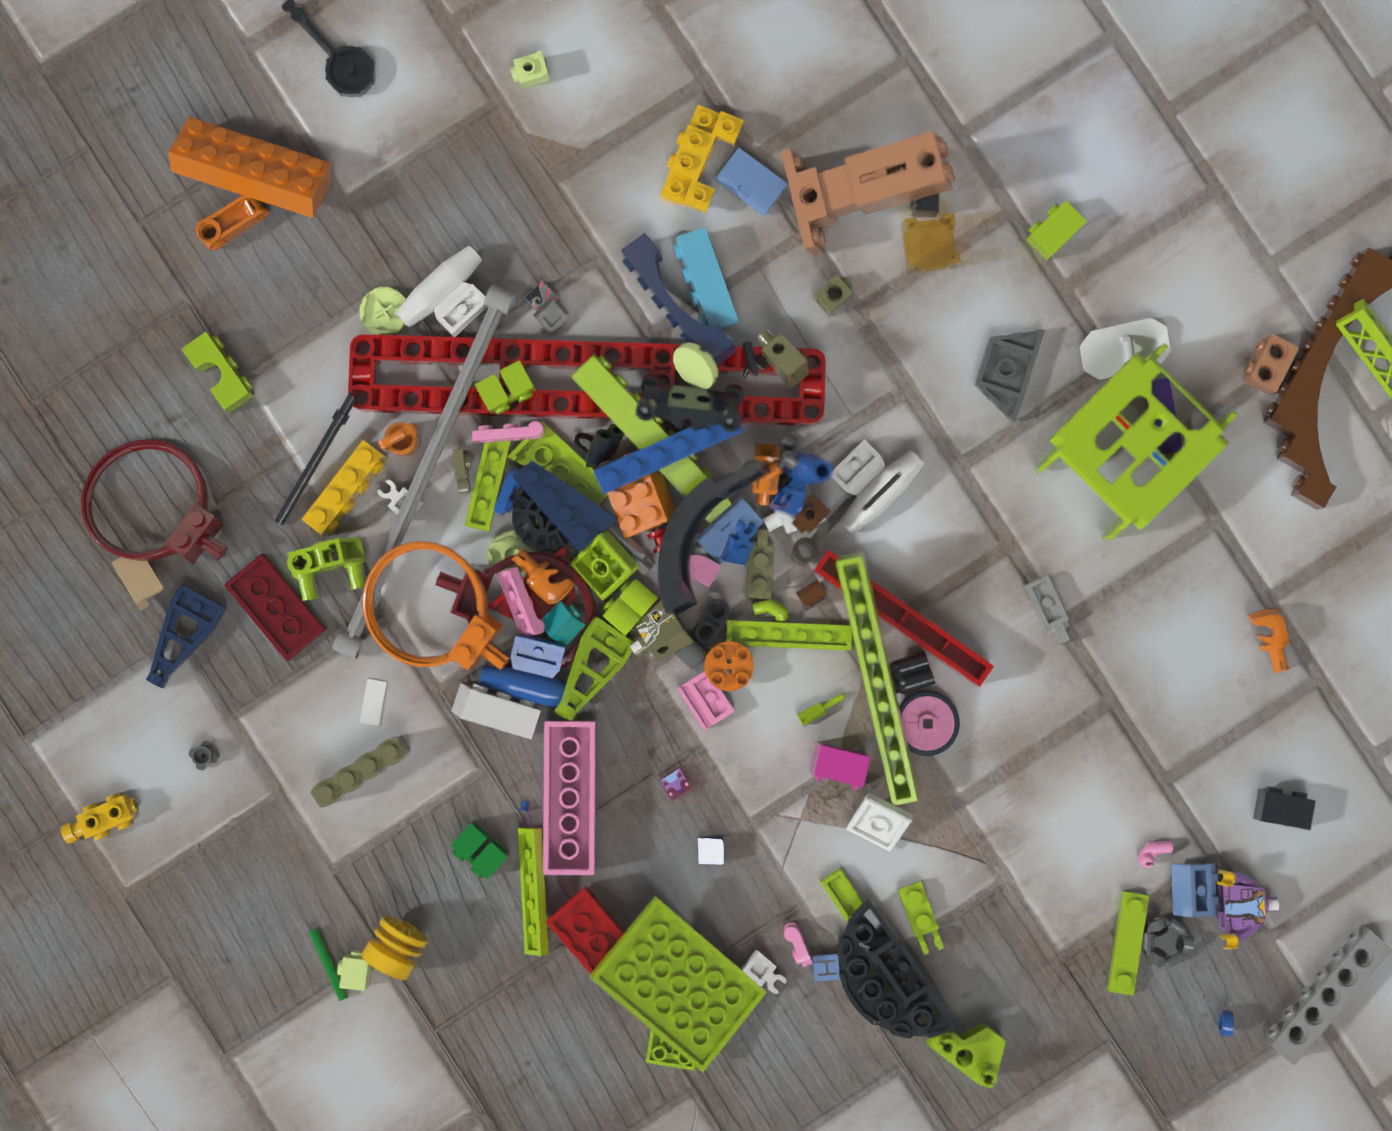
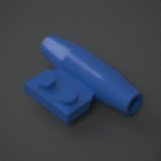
(809, 470)
(532, 674)

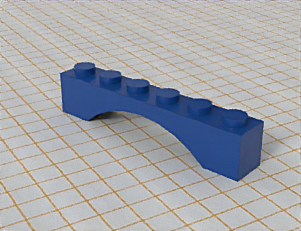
(659, 455)

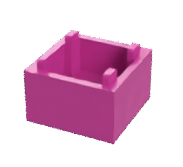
(840, 765)

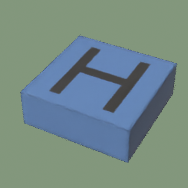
(826, 967)

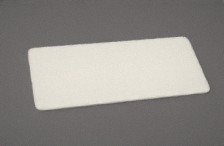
(373, 702)

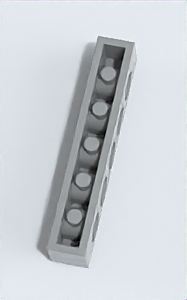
(1341, 992)

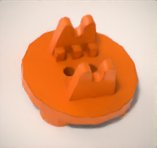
(740, 666)

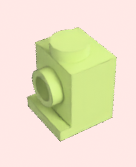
(531, 78)

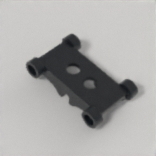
(682, 403)

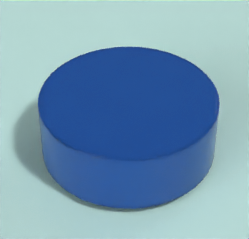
(1226, 1023)

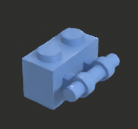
(1194, 889)

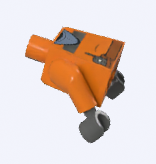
(771, 455)

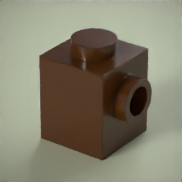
(811, 515)

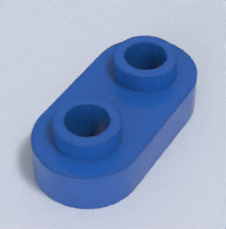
(505, 501)

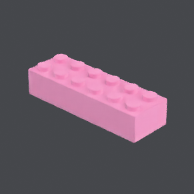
(569, 797)

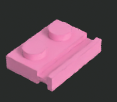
(705, 701)

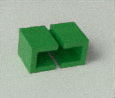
(488, 860)

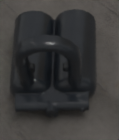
(602, 445)
(911, 673)

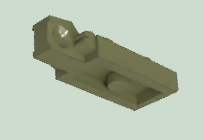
(760, 568)

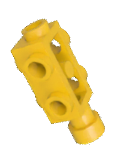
(103, 817)

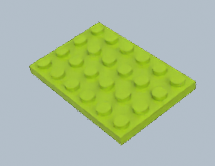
(678, 984)

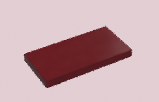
(275, 607)

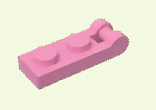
(510, 432)
(519, 602)

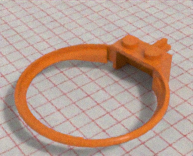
(475, 640)

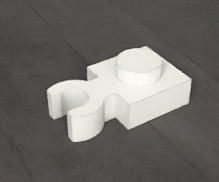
(396, 497)
(761, 970)

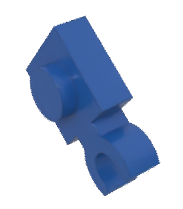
(739, 546)

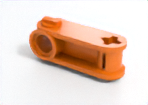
(231, 221)

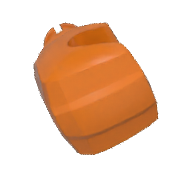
(539, 581)
(1276, 640)

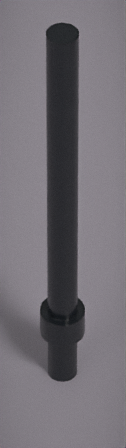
(339, 418)

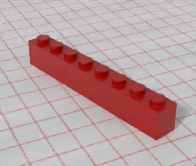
(915, 627)

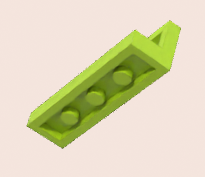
(1376, 332)

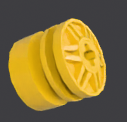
(393, 950)

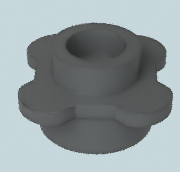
(195, 754)

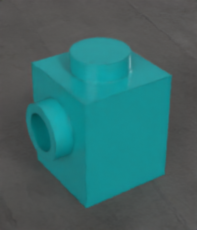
(563, 622)

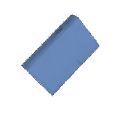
(751, 182)
(716, 534)

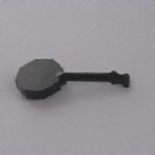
(347, 68)

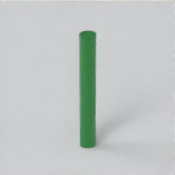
(327, 963)

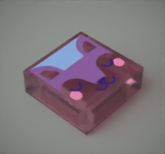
(675, 783)

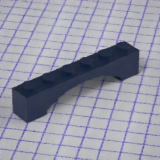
(644, 260)

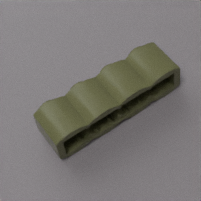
(356, 774)

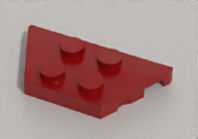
(539, 605)

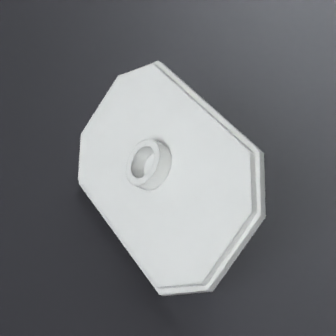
(1111, 347)

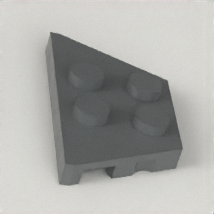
(1007, 370)

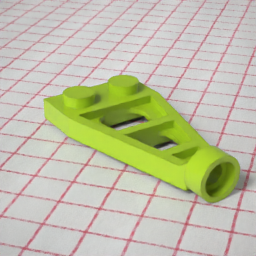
(609, 642)

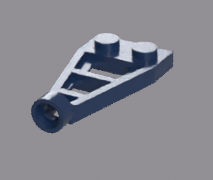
(196, 606)

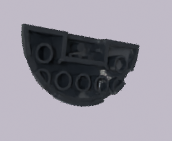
(888, 979)

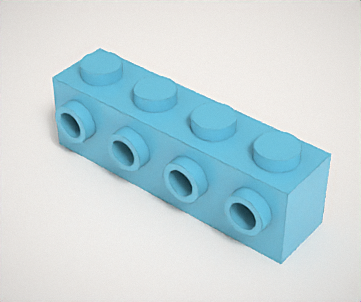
(705, 279)

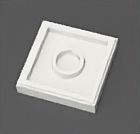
(879, 822)

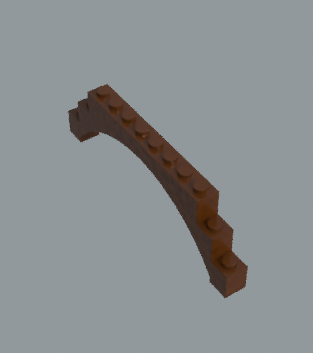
(1297, 404)

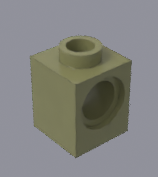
(830, 305)

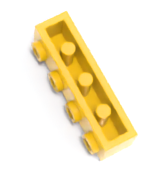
(345, 488)

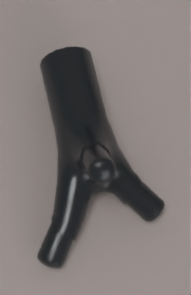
(751, 361)

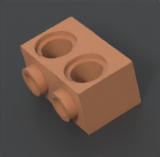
(1275, 367)

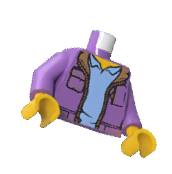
(1241, 907)

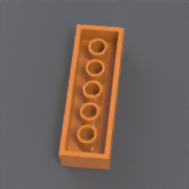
(250, 167)

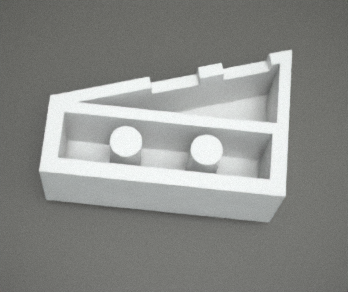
(496, 710)

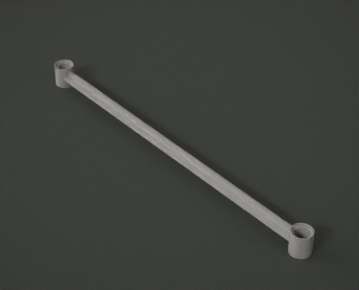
(499, 302)

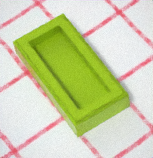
(842, 893)

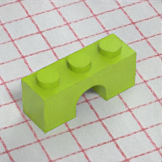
(232, 388)

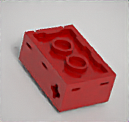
(586, 928)

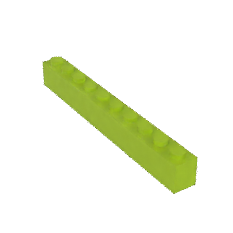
(877, 677)

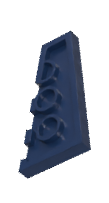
(565, 507)

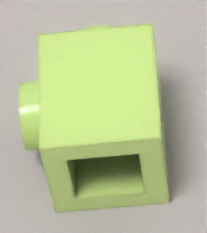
(354, 971)

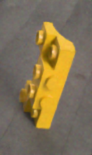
(692, 157)

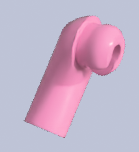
(1151, 850)

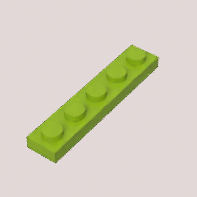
(790, 635)
(533, 891)

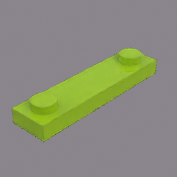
(487, 485)
(1127, 943)

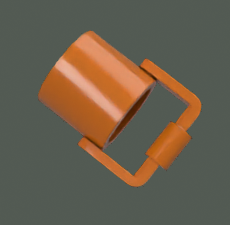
(401, 439)

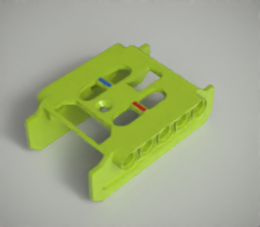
(1078, 448)

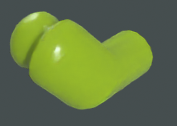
(773, 607)

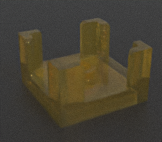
(929, 244)

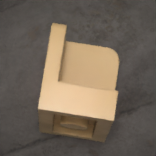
(138, 580)

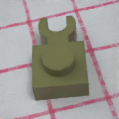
(462, 465)

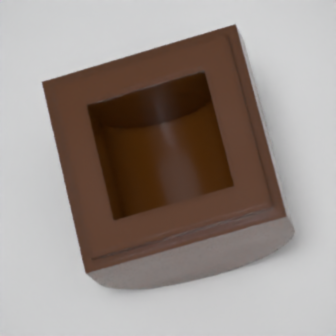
(811, 594)

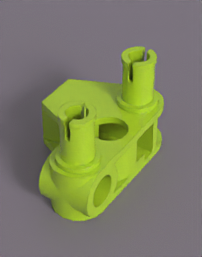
(320, 559)
(982, 1052)

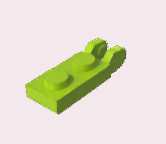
(920, 914)

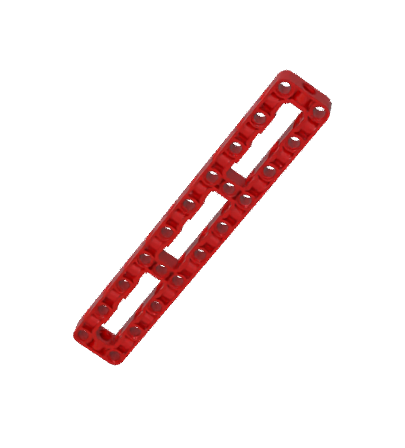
(544, 353)

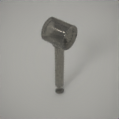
(812, 542)

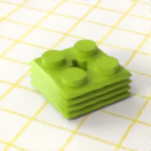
(606, 551)

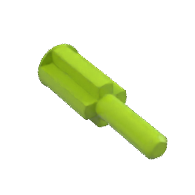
(818, 710)

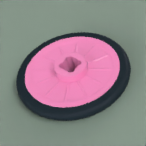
(944, 722)

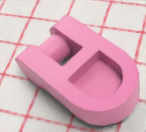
(801, 952)

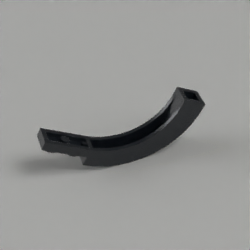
(683, 526)

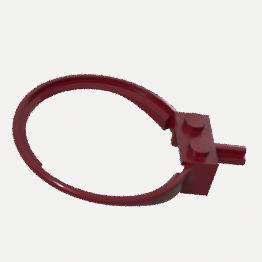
(193, 533)
(466, 603)

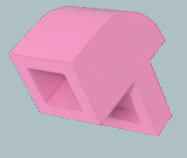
(703, 569)

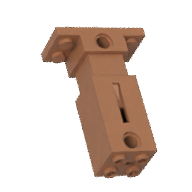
(866, 183)

